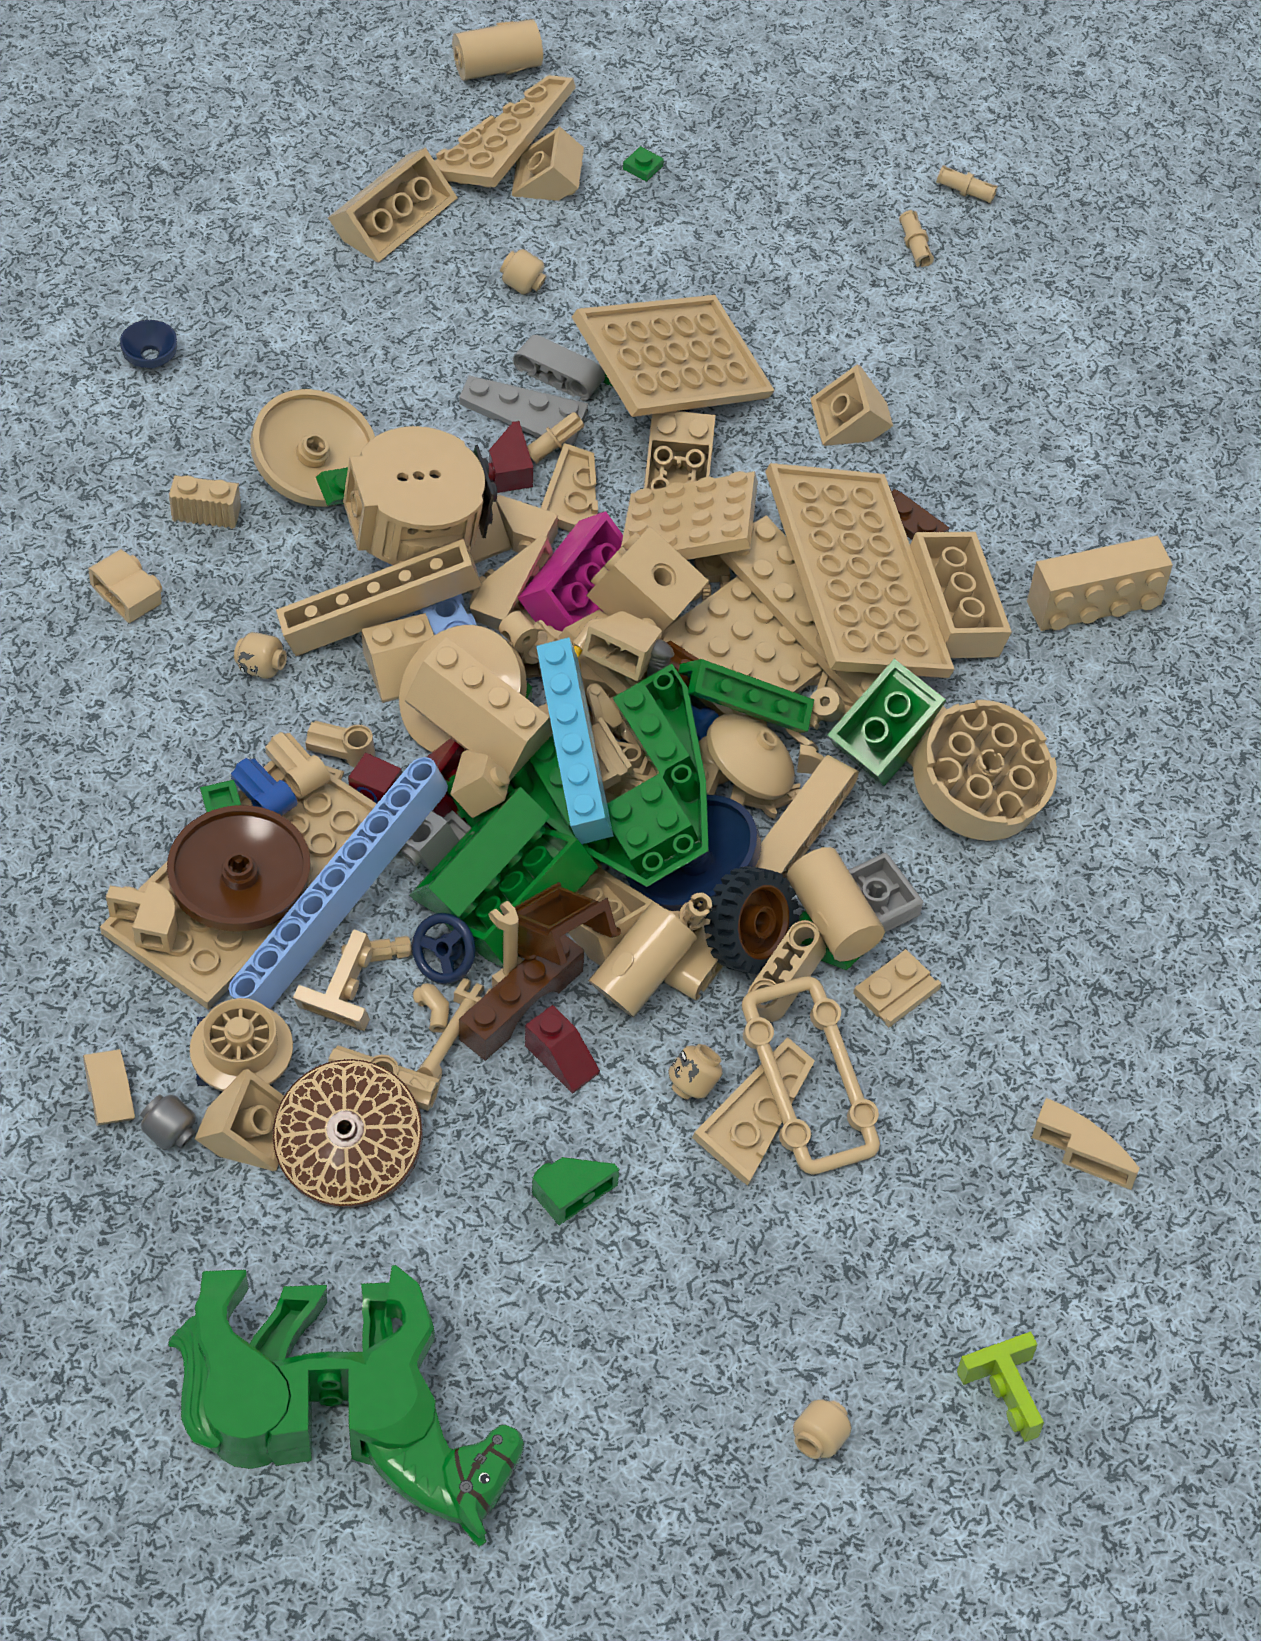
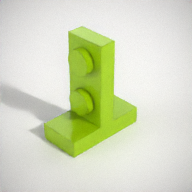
(1006, 1382)

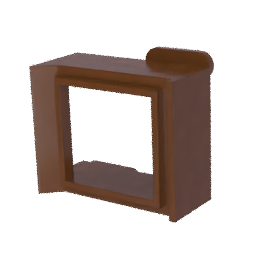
(555, 913)

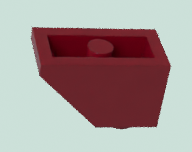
(510, 461)
(560, 1049)

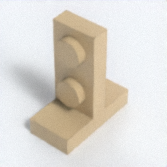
(342, 986)

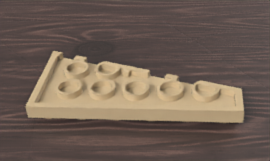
(498, 142)

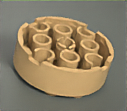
(984, 770)

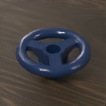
(460, 945)

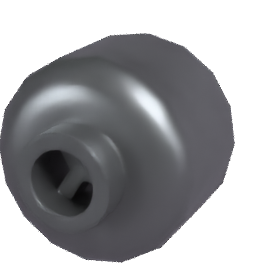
(168, 1122)

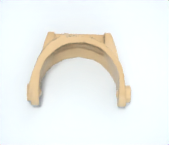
(602, 707)

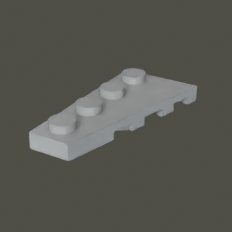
(513, 403)

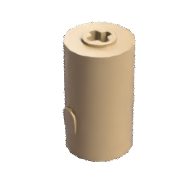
(497, 49)
(835, 904)
(643, 958)

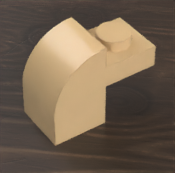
(152, 913)

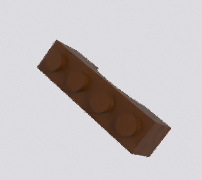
(497, 1013)

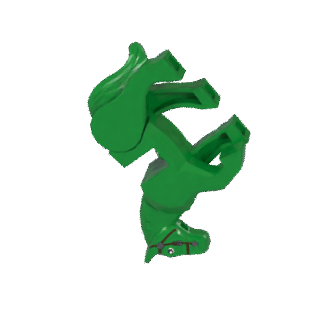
(258, 1400)

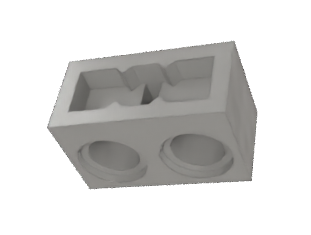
(430, 842)

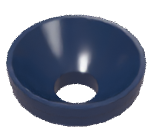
(145, 336)

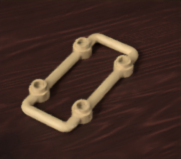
(796, 1132)

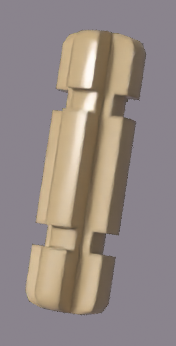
(384, 949)

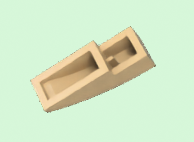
(1084, 1144)

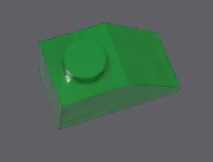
(572, 1185)

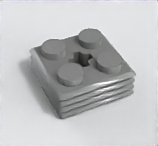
(887, 891)

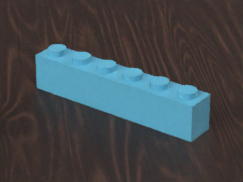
(574, 741)

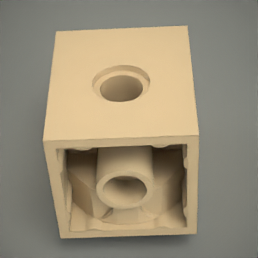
(647, 580)

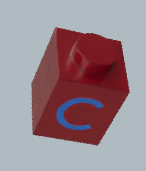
(373, 777)

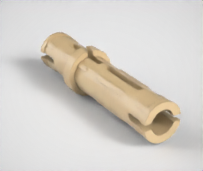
(689, 909)

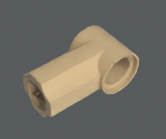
(340, 742)
(301, 771)

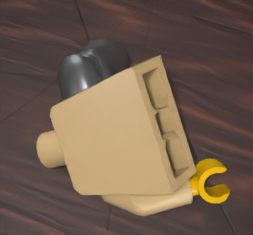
(624, 645)

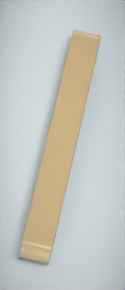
(779, 851)

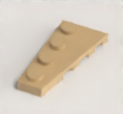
(749, 1117)

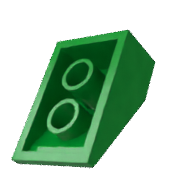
(887, 722)

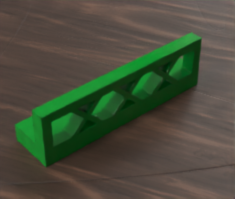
(748, 695)

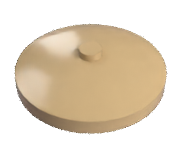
(301, 437)
(484, 646)

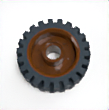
(749, 917)

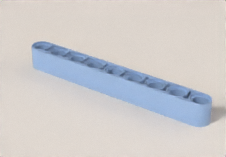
(340, 884)

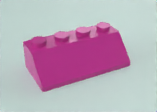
(563, 582)

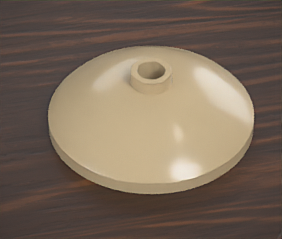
(751, 756)

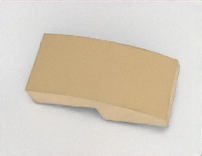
(108, 1087)

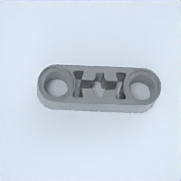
(559, 367)

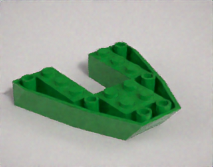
(661, 819)

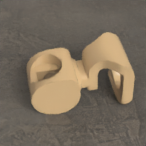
(524, 635)
(826, 707)

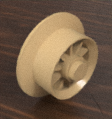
(238, 1038)

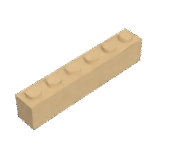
(378, 597)

